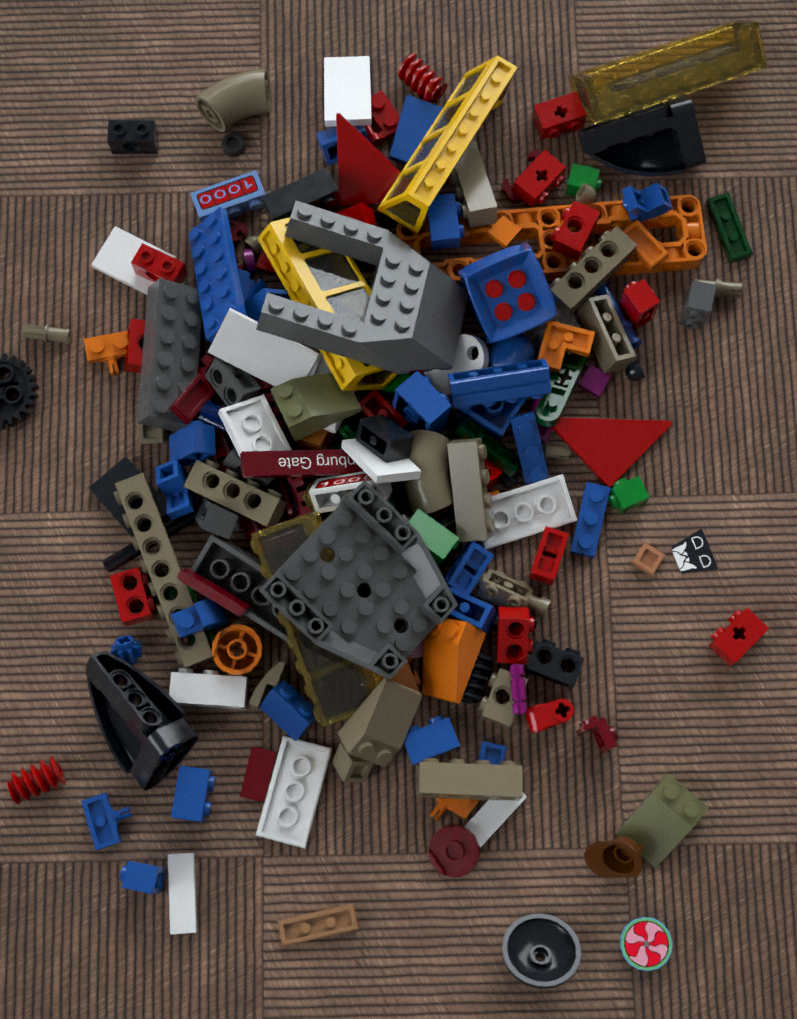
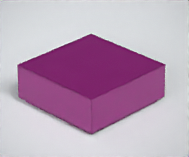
(594, 381)

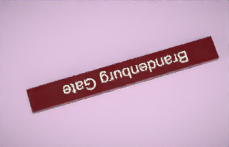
(296, 463)

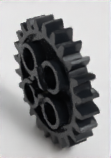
(19, 374)

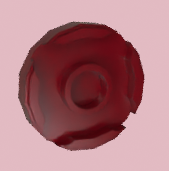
(454, 850)

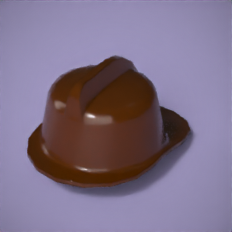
(615, 857)

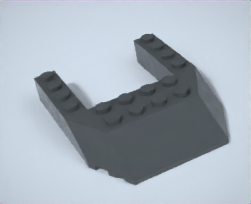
(410, 310)

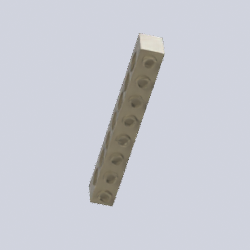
(138, 488)

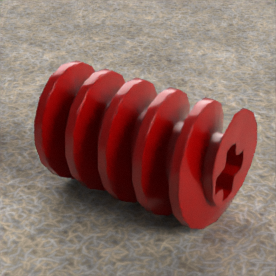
(419, 81)
(35, 781)

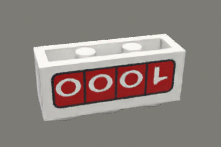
(331, 491)

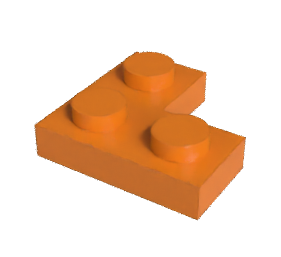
(562, 338)

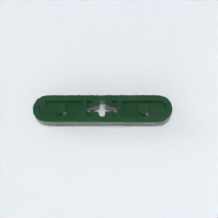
(553, 404)

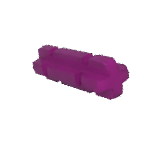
(518, 689)

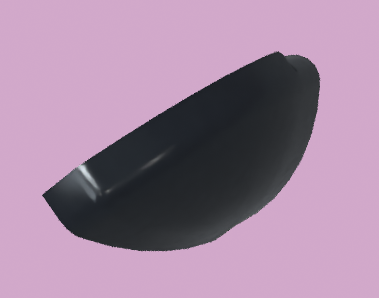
(648, 140)
(137, 719)

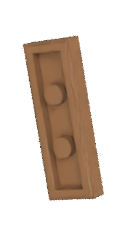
(318, 925)

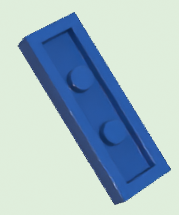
(529, 447)
(590, 520)

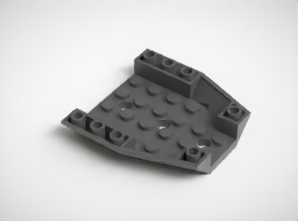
(372, 548)

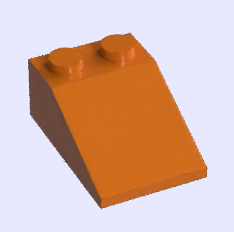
(449, 659)

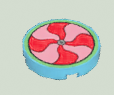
(645, 943)

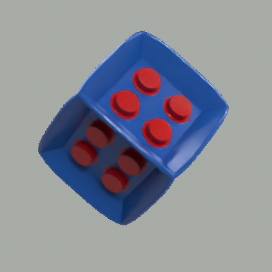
(508, 293)

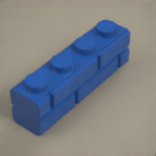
(499, 384)

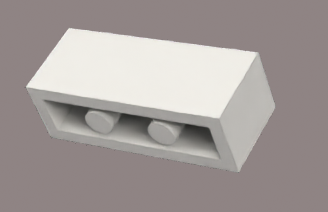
(209, 689)

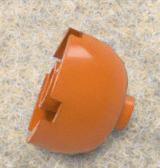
(237, 649)

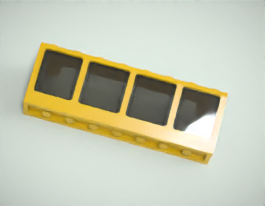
(446, 142)
(327, 283)

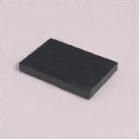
(105, 486)

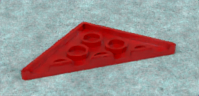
(362, 169)
(609, 444)

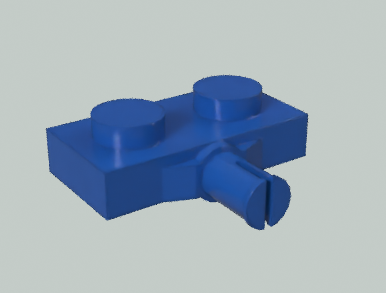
(103, 820)

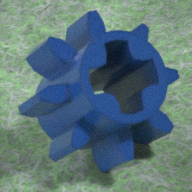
(127, 649)

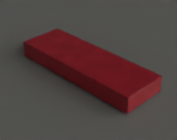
(213, 592)

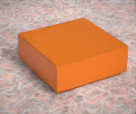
(504, 232)

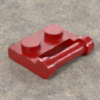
(384, 117)

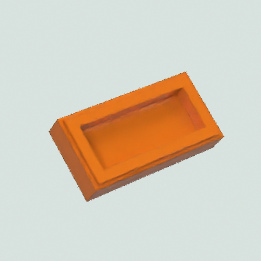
(648, 248)

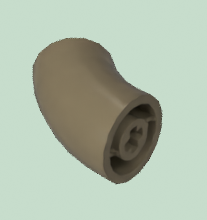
(235, 99)
(434, 487)

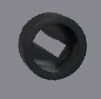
(634, 371)

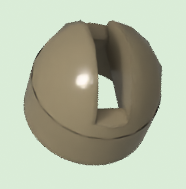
(586, 194)
(253, 244)

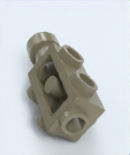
(505, 593)

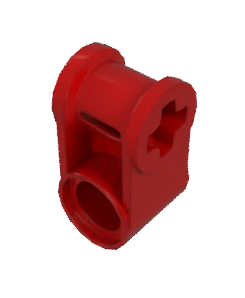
(543, 715)

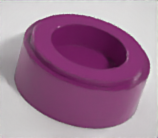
(249, 261)

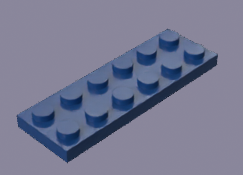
(215, 271)

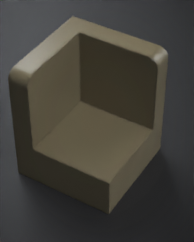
(351, 767)

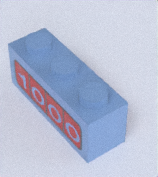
(233, 195)

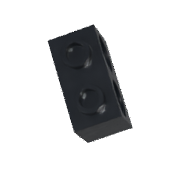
(552, 670)

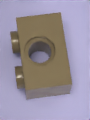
(492, 710)

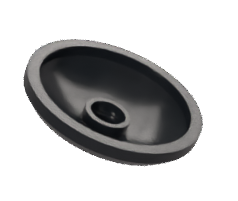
(545, 938)

